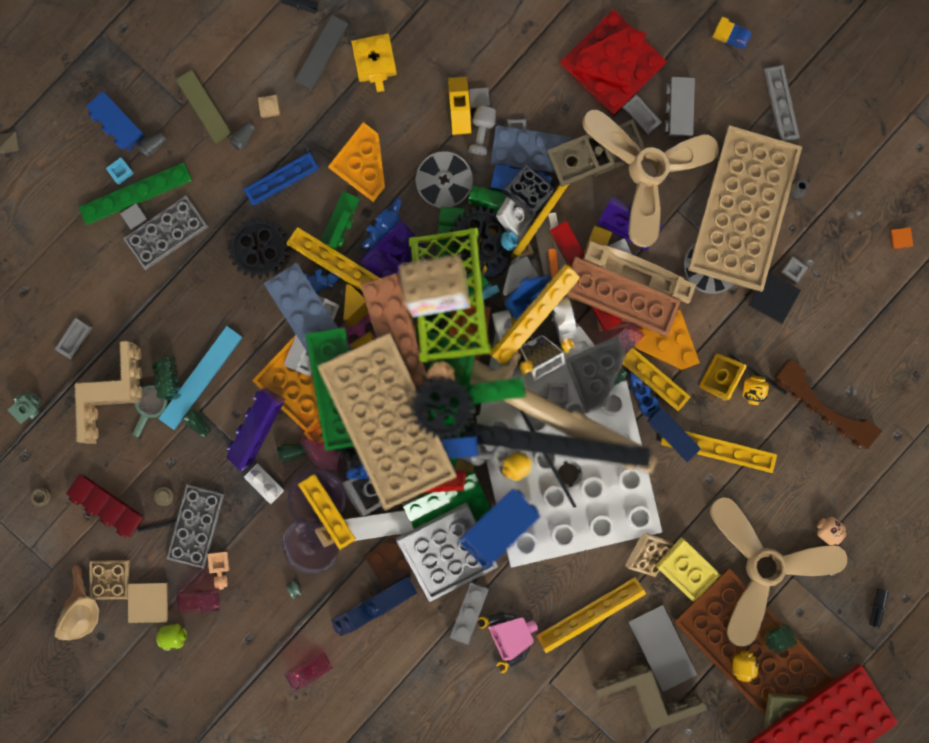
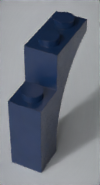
(374, 607)

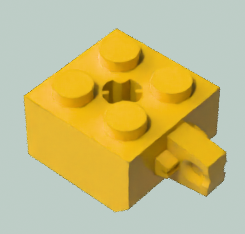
(372, 70)

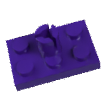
(617, 219)
(390, 251)

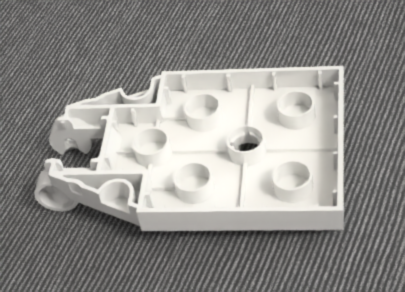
(609, 498)

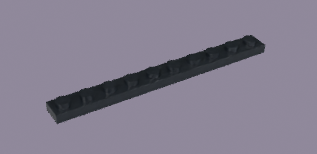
(560, 445)

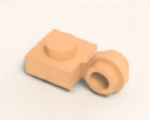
(217, 564)

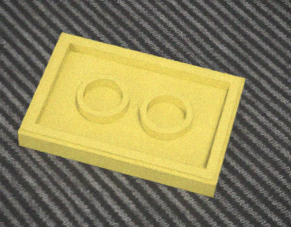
(687, 569)

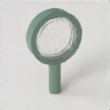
(148, 407)

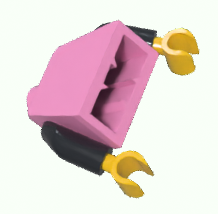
(511, 637)

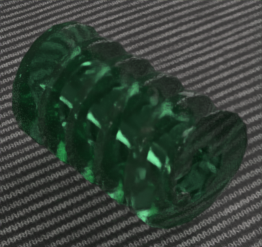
(164, 379)

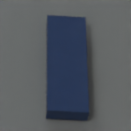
(674, 434)

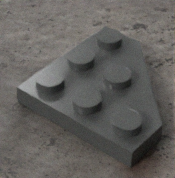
(596, 372)

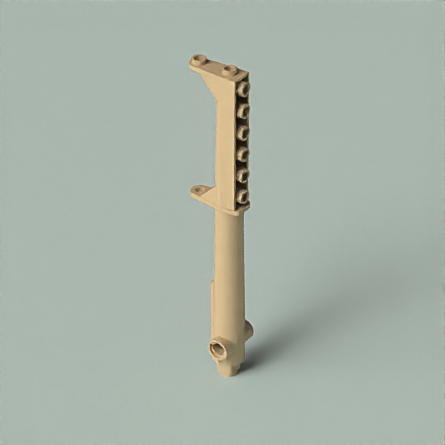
(550, 413)

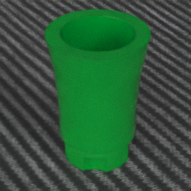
(486, 198)

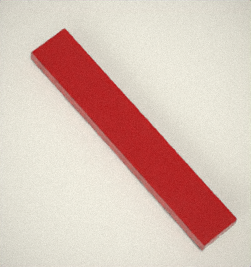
(569, 249)

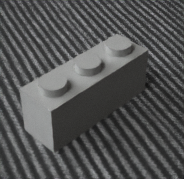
(680, 107)
(469, 612)

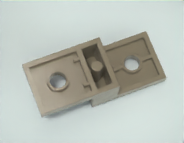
(590, 156)

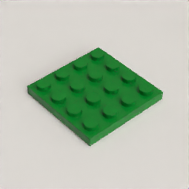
(433, 504)

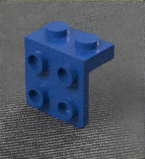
(525, 294)

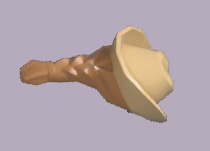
(79, 612)

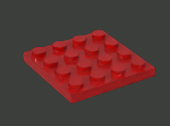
(610, 95)

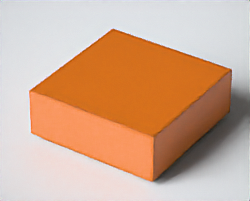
(901, 238)

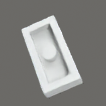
(264, 483)

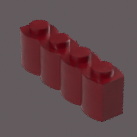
(105, 505)

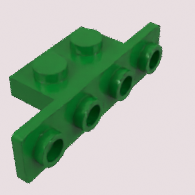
(340, 221)

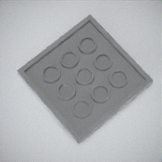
(437, 555)

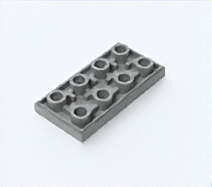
(165, 232)
(195, 526)

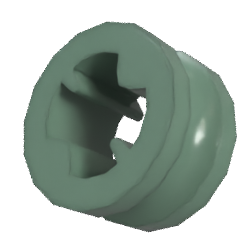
(293, 589)

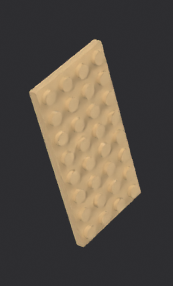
(745, 208)
(374, 403)

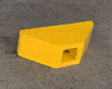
(459, 105)

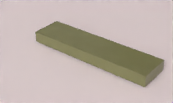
(204, 107)

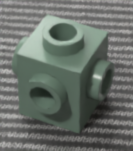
(25, 406)

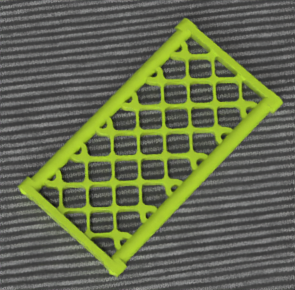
(478, 296)

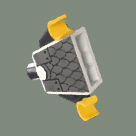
(542, 356)

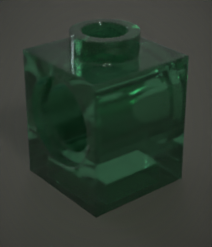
(780, 638)

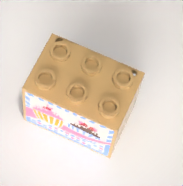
(435, 286)

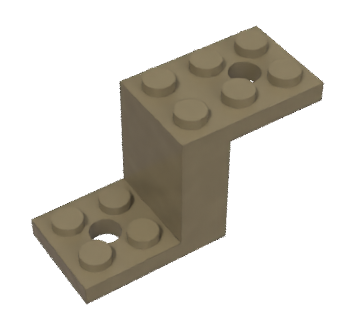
(649, 696)

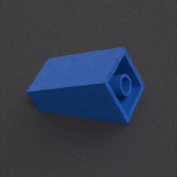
(500, 528)

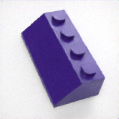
(255, 428)

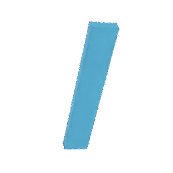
(201, 377)

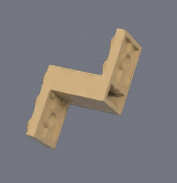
(107, 393)

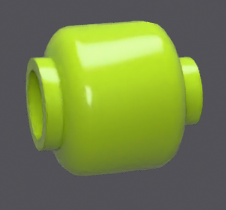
(171, 637)

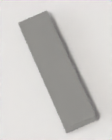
(781, 103)

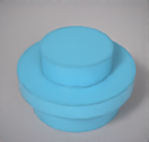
(509, 240)

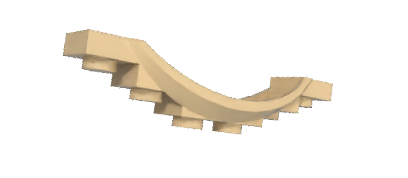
(639, 271)

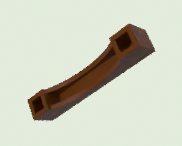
(792, 378)

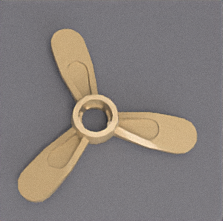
(646, 205)
(752, 604)

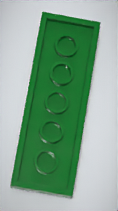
(323, 348)

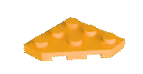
(361, 163)
(675, 349)

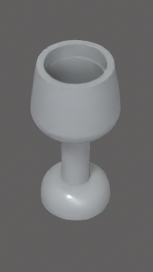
(484, 119)
(497, 456)

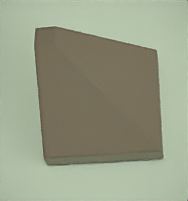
(9, 142)

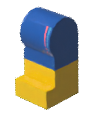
(732, 34)

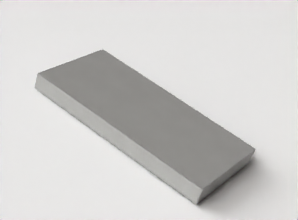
(662, 648)

